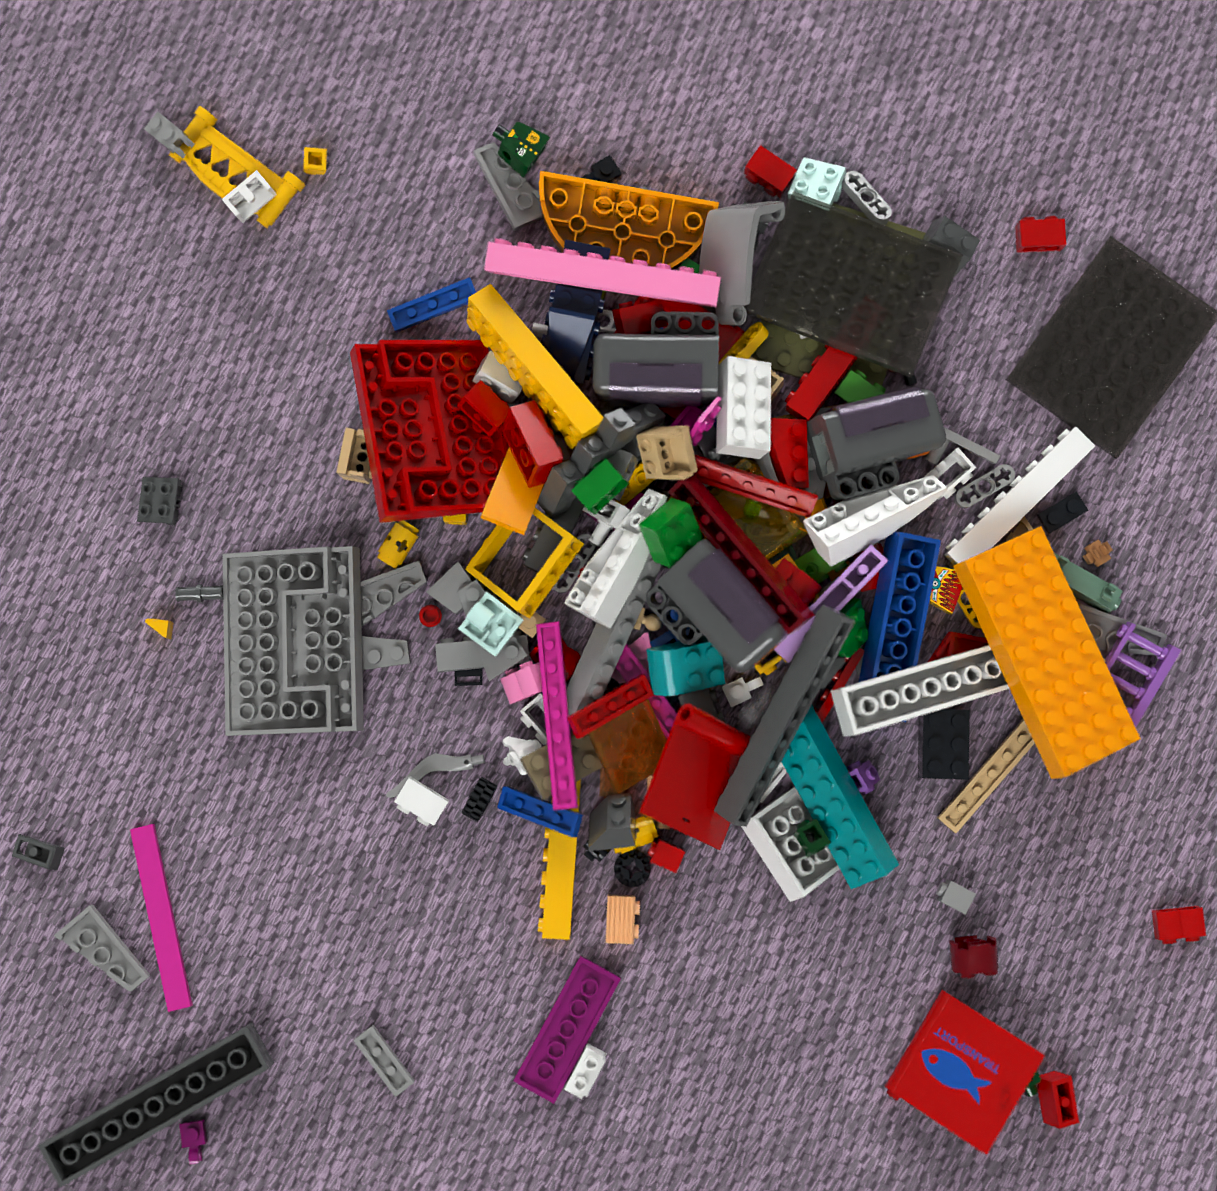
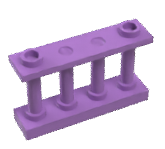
(1154, 675)

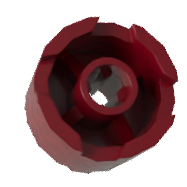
(974, 956)

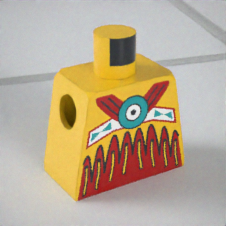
(945, 589)

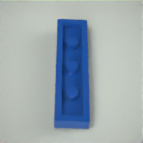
(431, 305)
(539, 811)

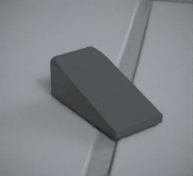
(39, 852)

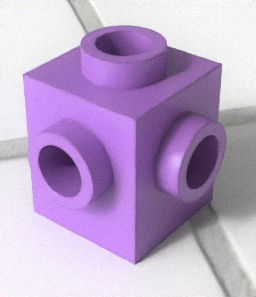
(864, 776)

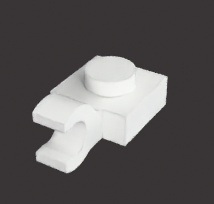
(738, 690)

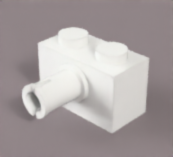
(609, 519)

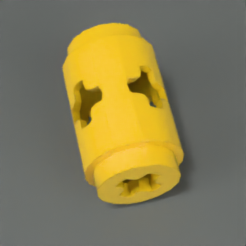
(406, 535)
(646, 834)

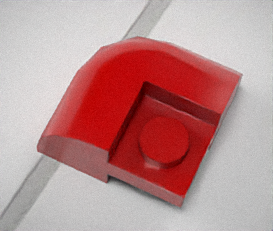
(799, 581)

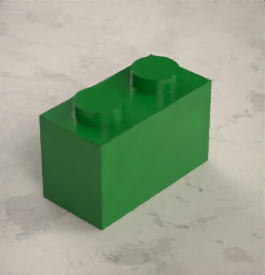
(599, 486)

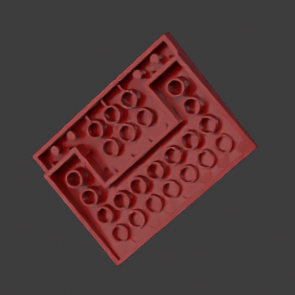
(418, 443)

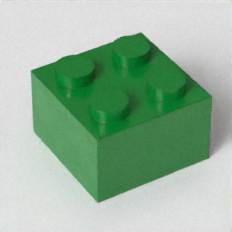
(670, 532)

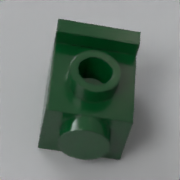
(820, 839)

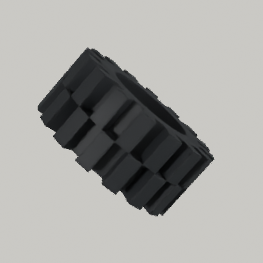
(479, 799)

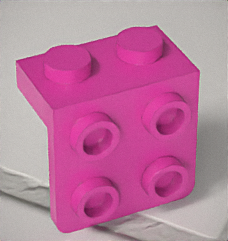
(698, 420)

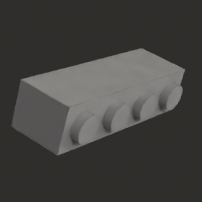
(465, 655)

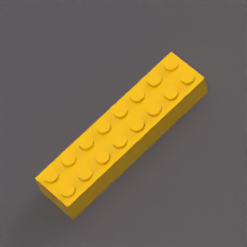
(532, 366)

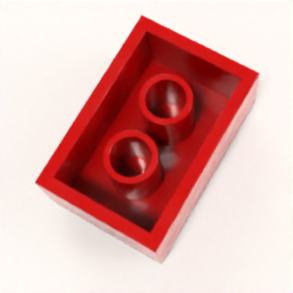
(531, 442)

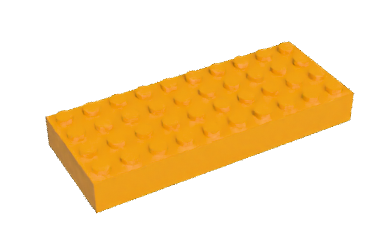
(1046, 653)

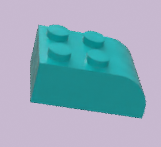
(684, 667)

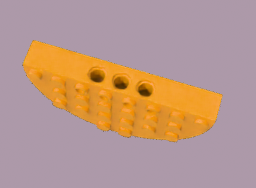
(623, 218)

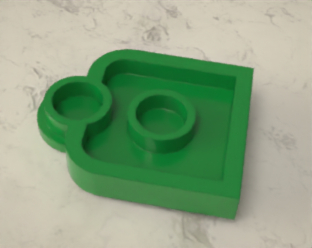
(858, 633)

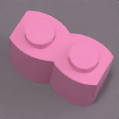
(523, 682)

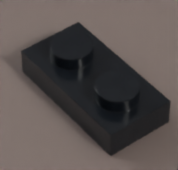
(1062, 512)

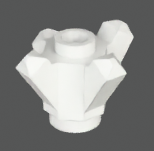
(517, 749)

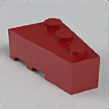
(790, 451)

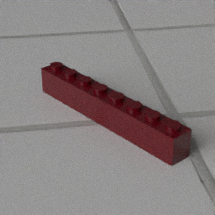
(737, 546)

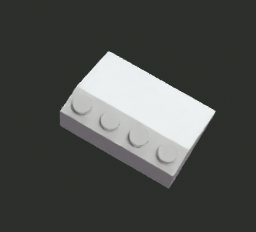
(773, 837)

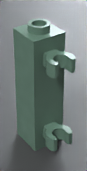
(1090, 588)

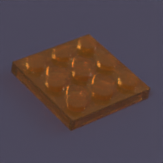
(629, 746)

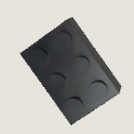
(944, 744)

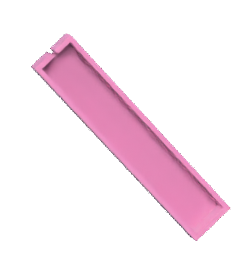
(602, 274)

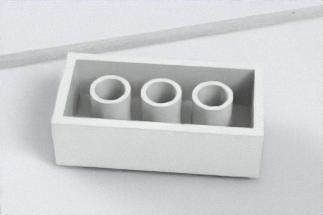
(745, 409)

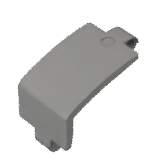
(729, 251)

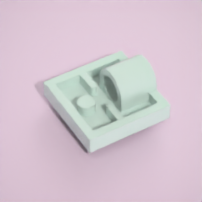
(818, 181)
(490, 624)

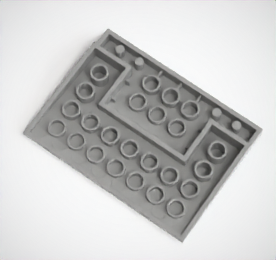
(293, 641)

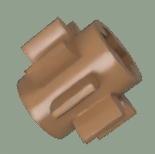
(1097, 553)

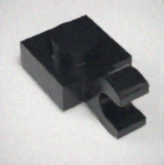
(604, 170)

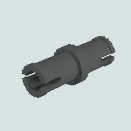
(199, 593)

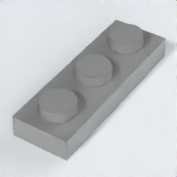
(384, 1060)

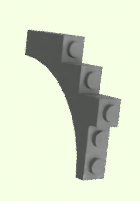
(612, 434)

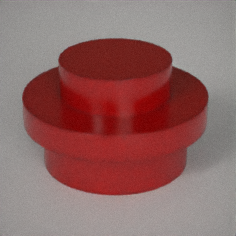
(430, 615)

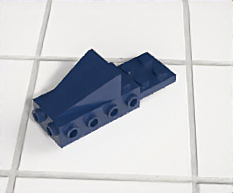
(574, 321)

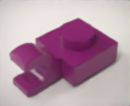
(193, 1136)

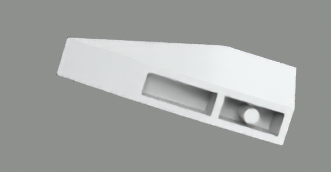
(869, 518)
(615, 566)

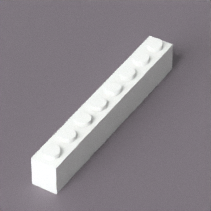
(1022, 497)

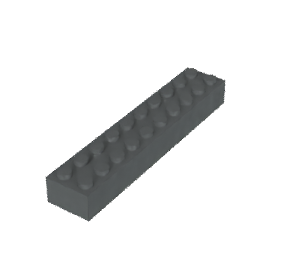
(156, 1104)

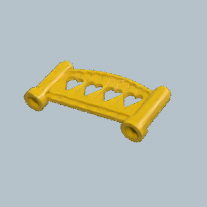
(203, 135)

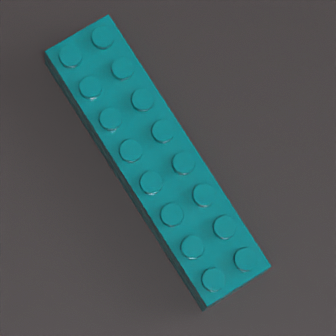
(837, 804)

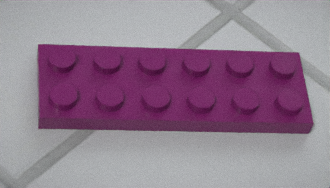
(567, 1029)

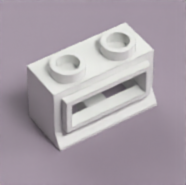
(249, 196)
(959, 457)
(529, 721)
(586, 1071)

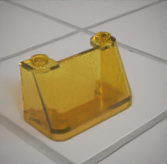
(772, 528)

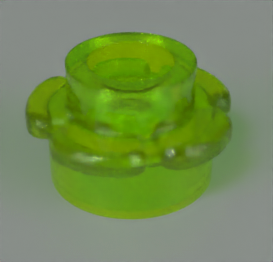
(751, 508)

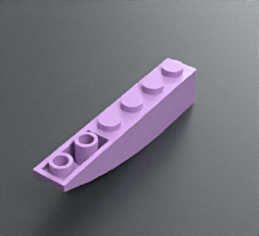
(837, 595)

